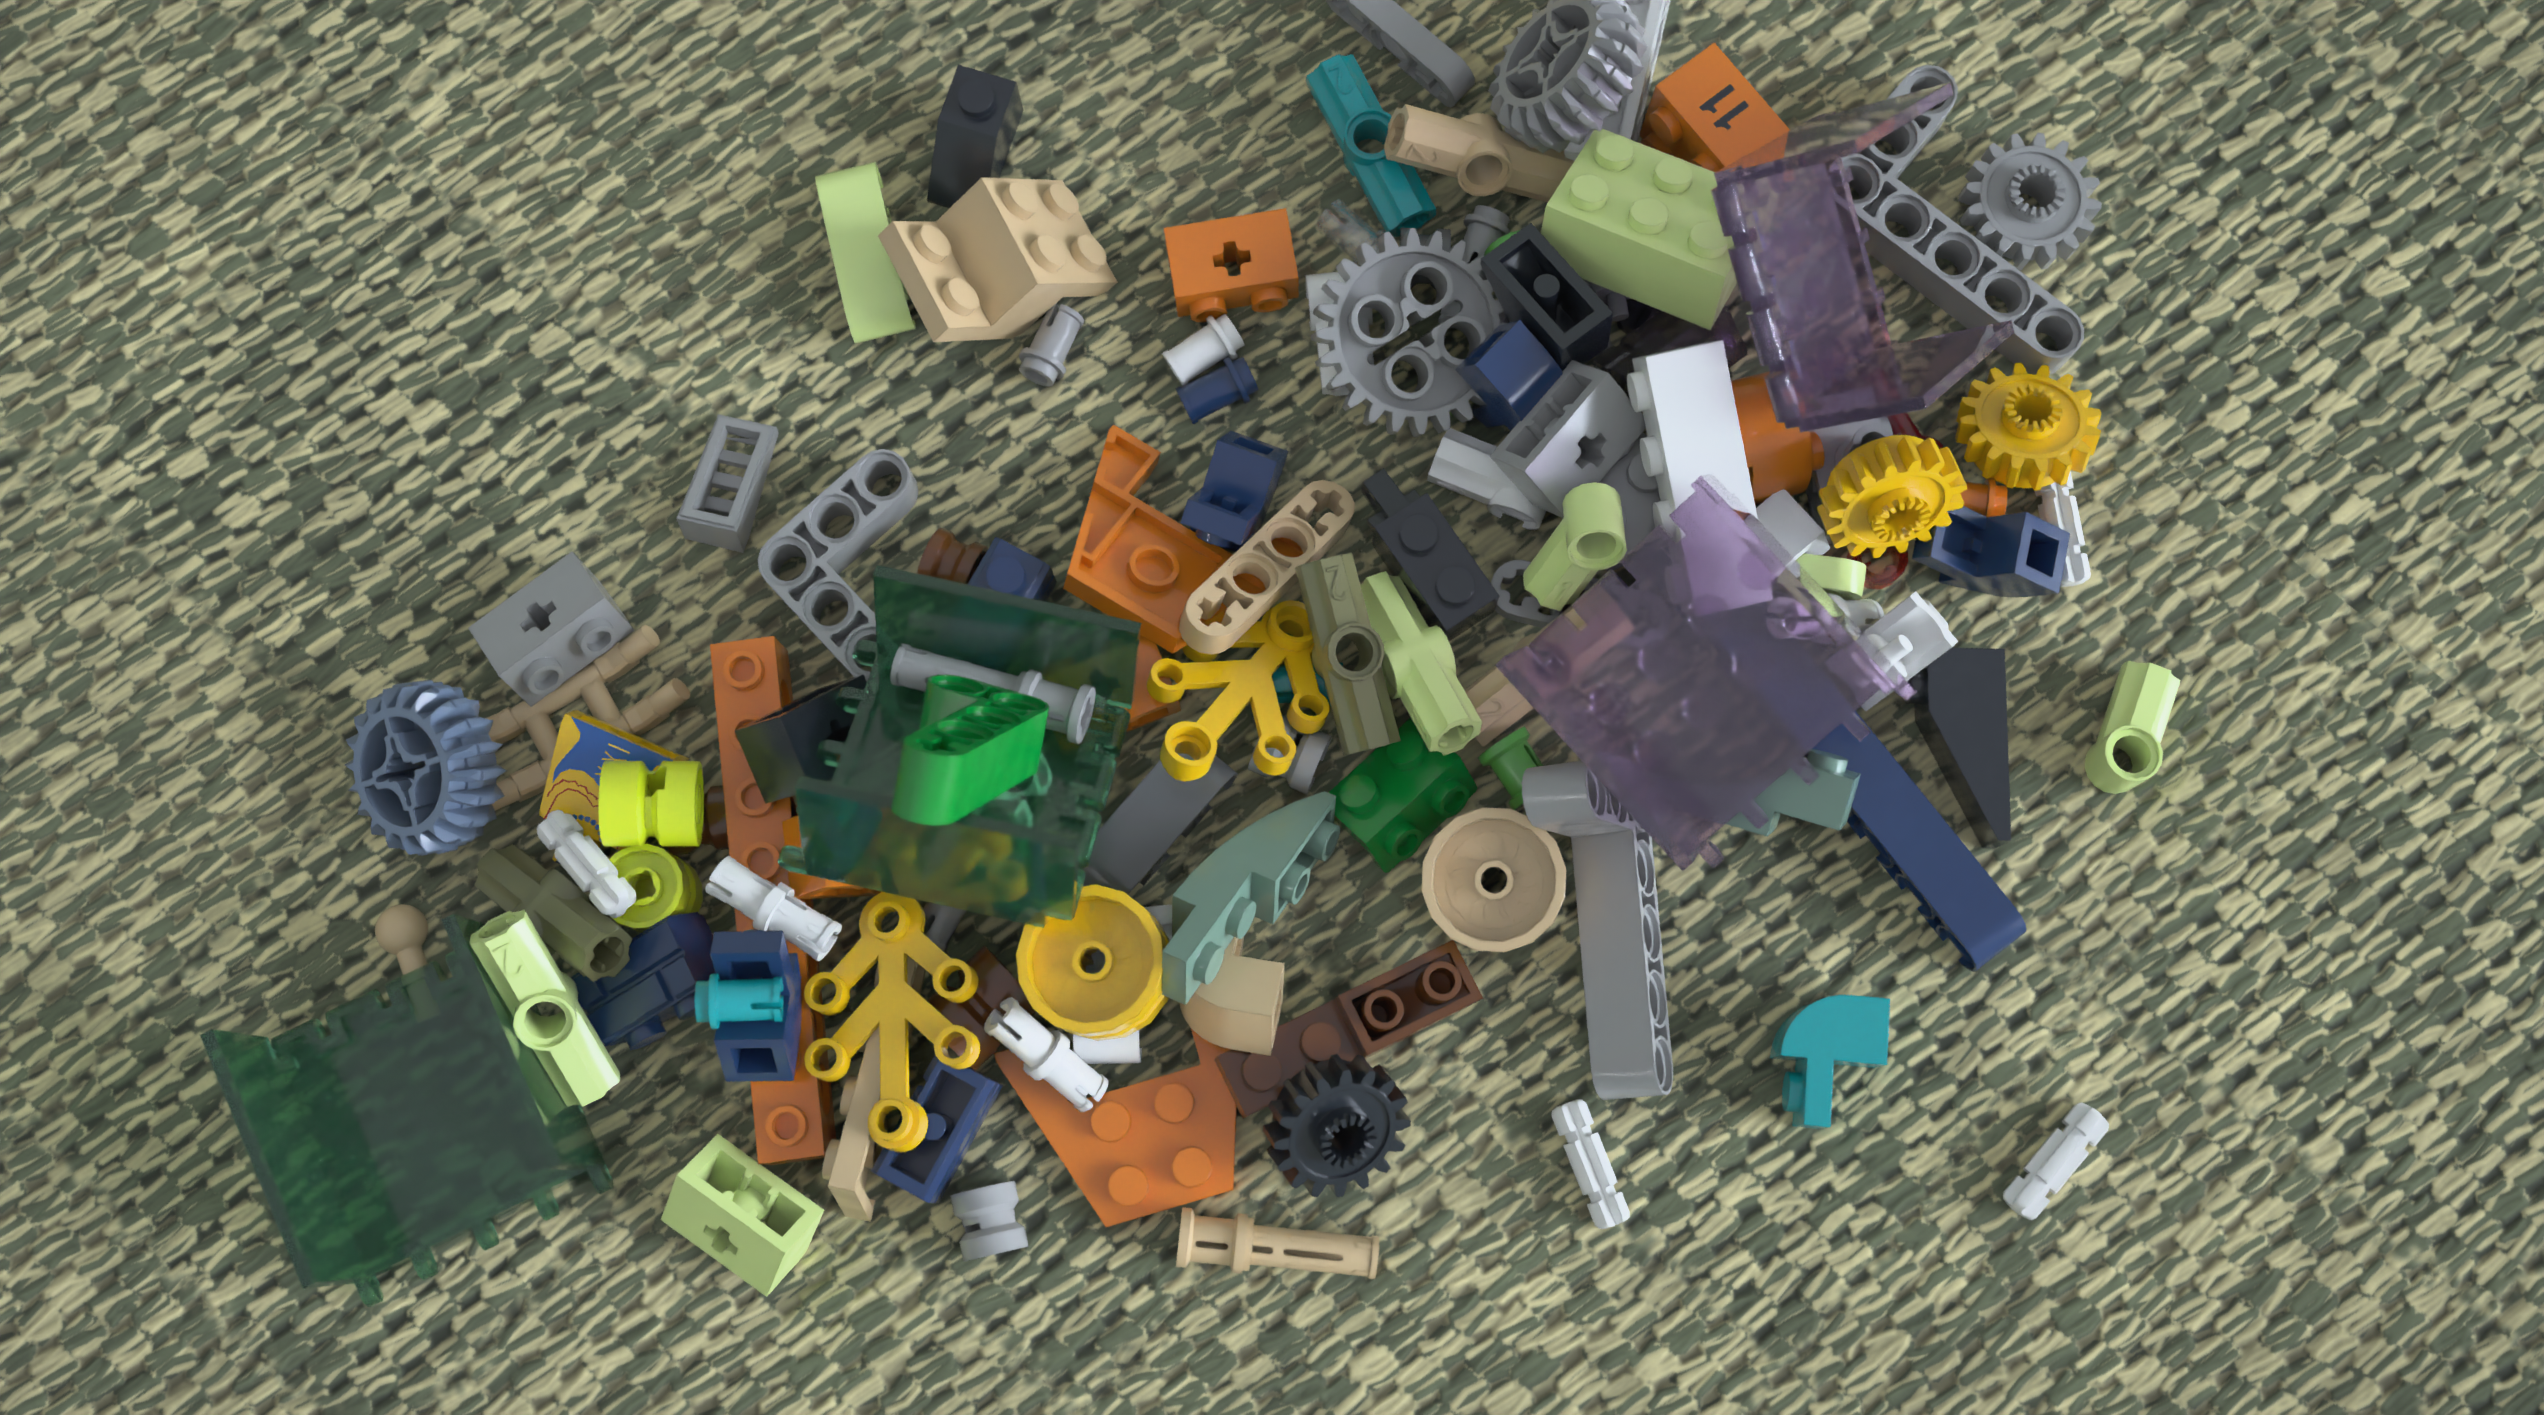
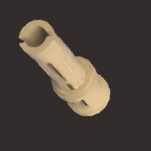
(1243, 1244)

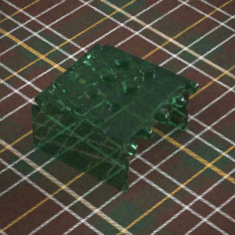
(1024, 847)
(402, 1123)

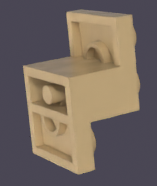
(997, 259)

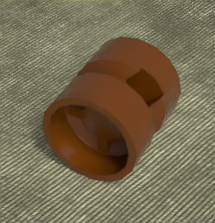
(994, 986)

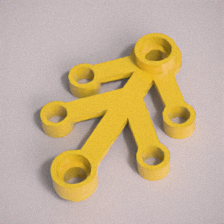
(1244, 683)
(890, 1009)

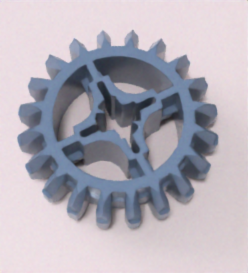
(425, 767)

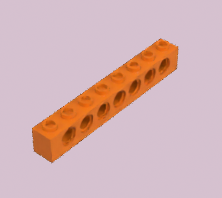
(750, 681)

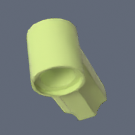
(1584, 542)
(2135, 725)

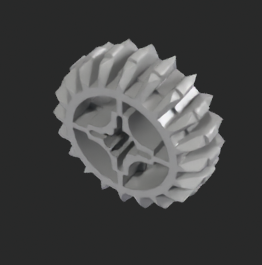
(1567, 71)

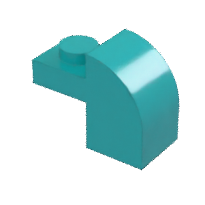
(1826, 1033)

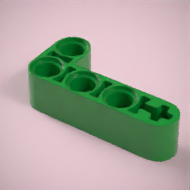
(967, 749)

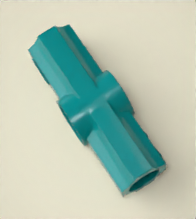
(1357, 115)

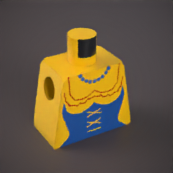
(577, 766)

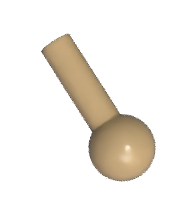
(402, 933)

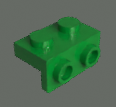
(1401, 797)

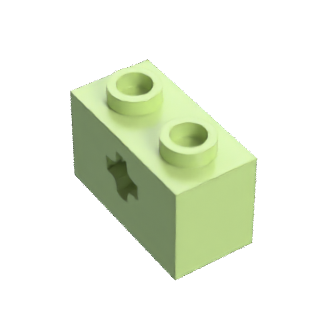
(741, 1214)

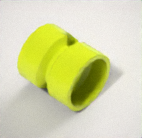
(651, 803)
(662, 885)

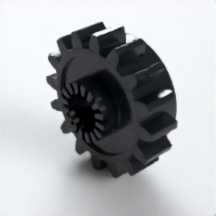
(1335, 1124)

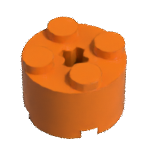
(1774, 455)

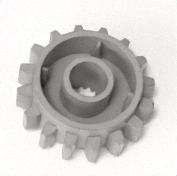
(2048, 177)

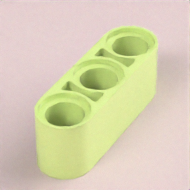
(866, 277)

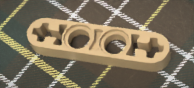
(1263, 561)

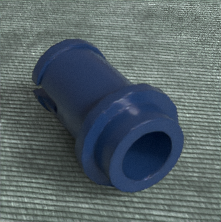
(1217, 389)

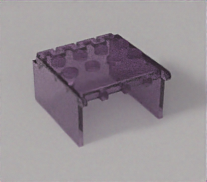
(1812, 280)
(1702, 673)

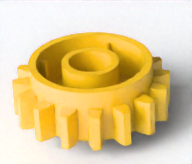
(2027, 427)
(1890, 494)

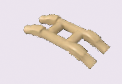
(591, 686)

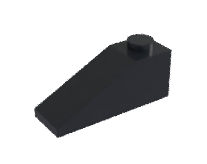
(1964, 723)

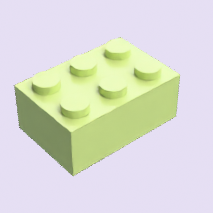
(1643, 228)

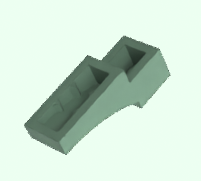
(1822, 802)

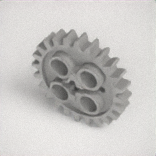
(1384, 285)

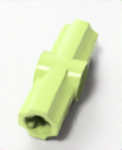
(1419, 666)
(528, 975)

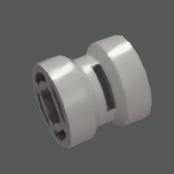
(1309, 751)
(989, 1220)

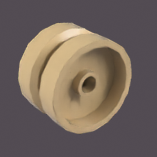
(1455, 877)

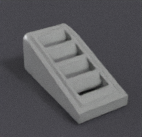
(734, 530)

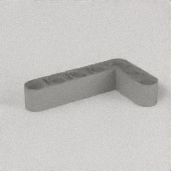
(1937, 236)
(828, 557)
(1615, 928)

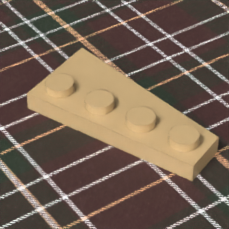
(856, 1152)

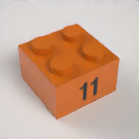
(1709, 113)

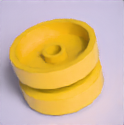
(1100, 1004)

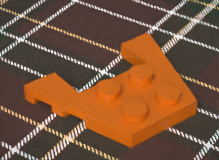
(1138, 559)
(1143, 1142)

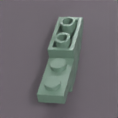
(1243, 880)

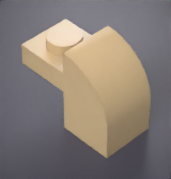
(1240, 1004)

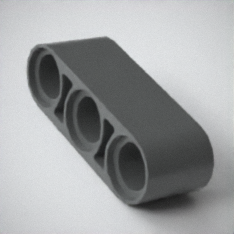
(1148, 822)

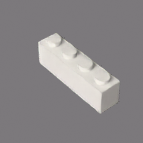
(1688, 426)

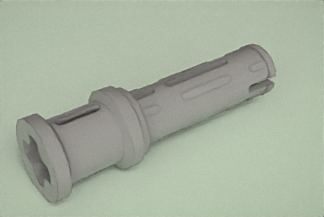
(1068, 710)

